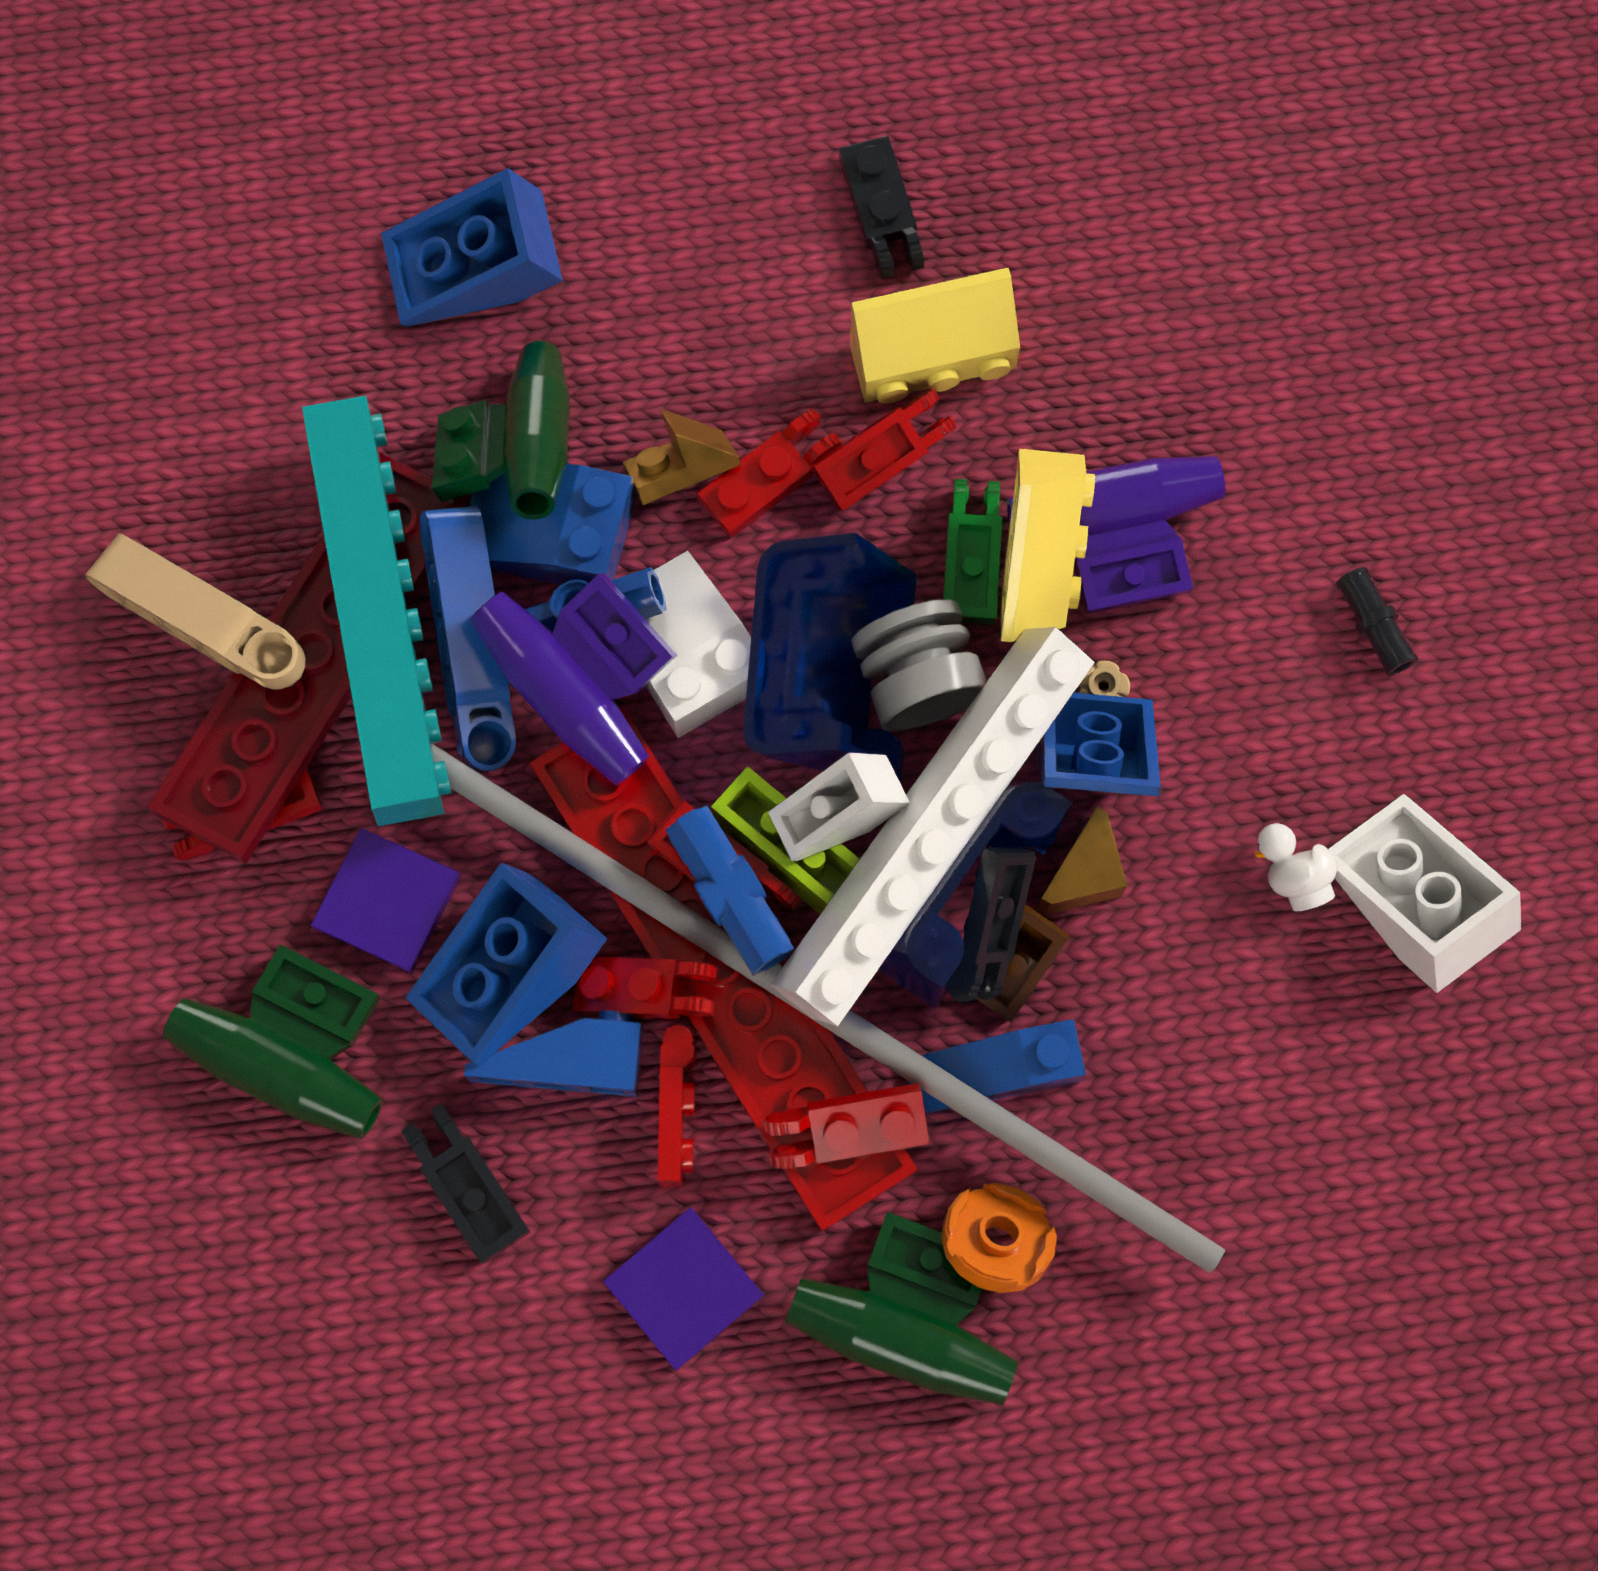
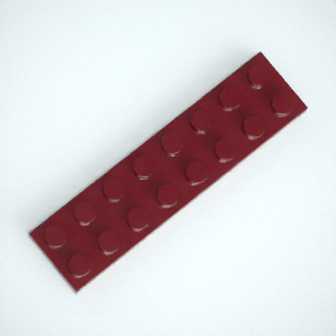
(263, 738)

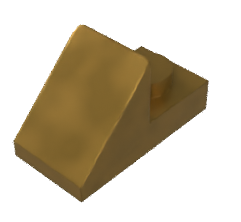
(690, 457)

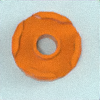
(989, 1264)

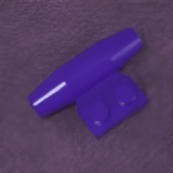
(1129, 543)
(577, 671)

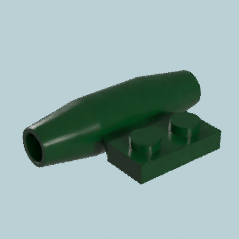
(519, 439)
(287, 1046)
(907, 1318)

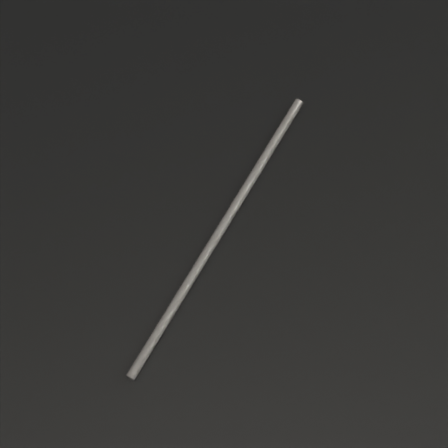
(852, 1028)

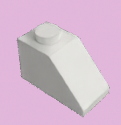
(839, 805)

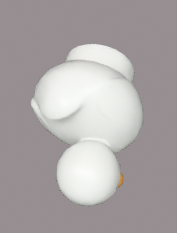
(1301, 876)

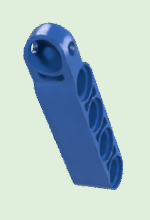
(472, 680)

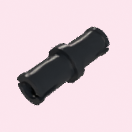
(1377, 621)

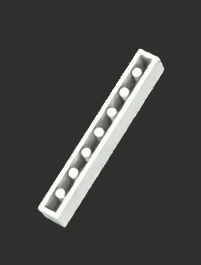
(932, 830)

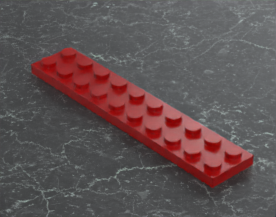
(758, 1041)

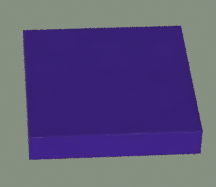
(386, 900)
(683, 1288)

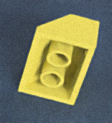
(935, 336)
(1044, 541)

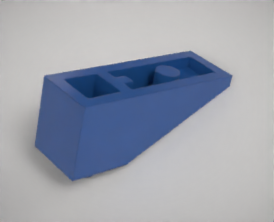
(577, 1057)
(1013, 1062)

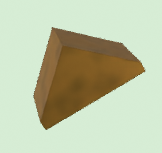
(1090, 870)

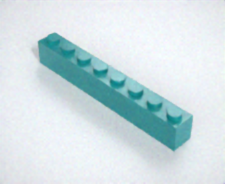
(373, 611)

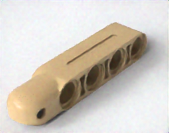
(197, 613)

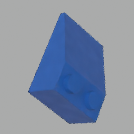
(472, 251)
(571, 543)
(1101, 746)
(504, 963)

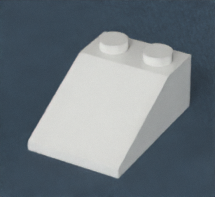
(709, 644)
(1426, 892)

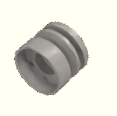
(919, 665)

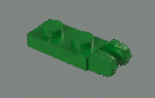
(974, 555)

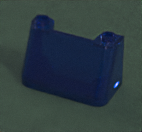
(803, 675)
(932, 947)

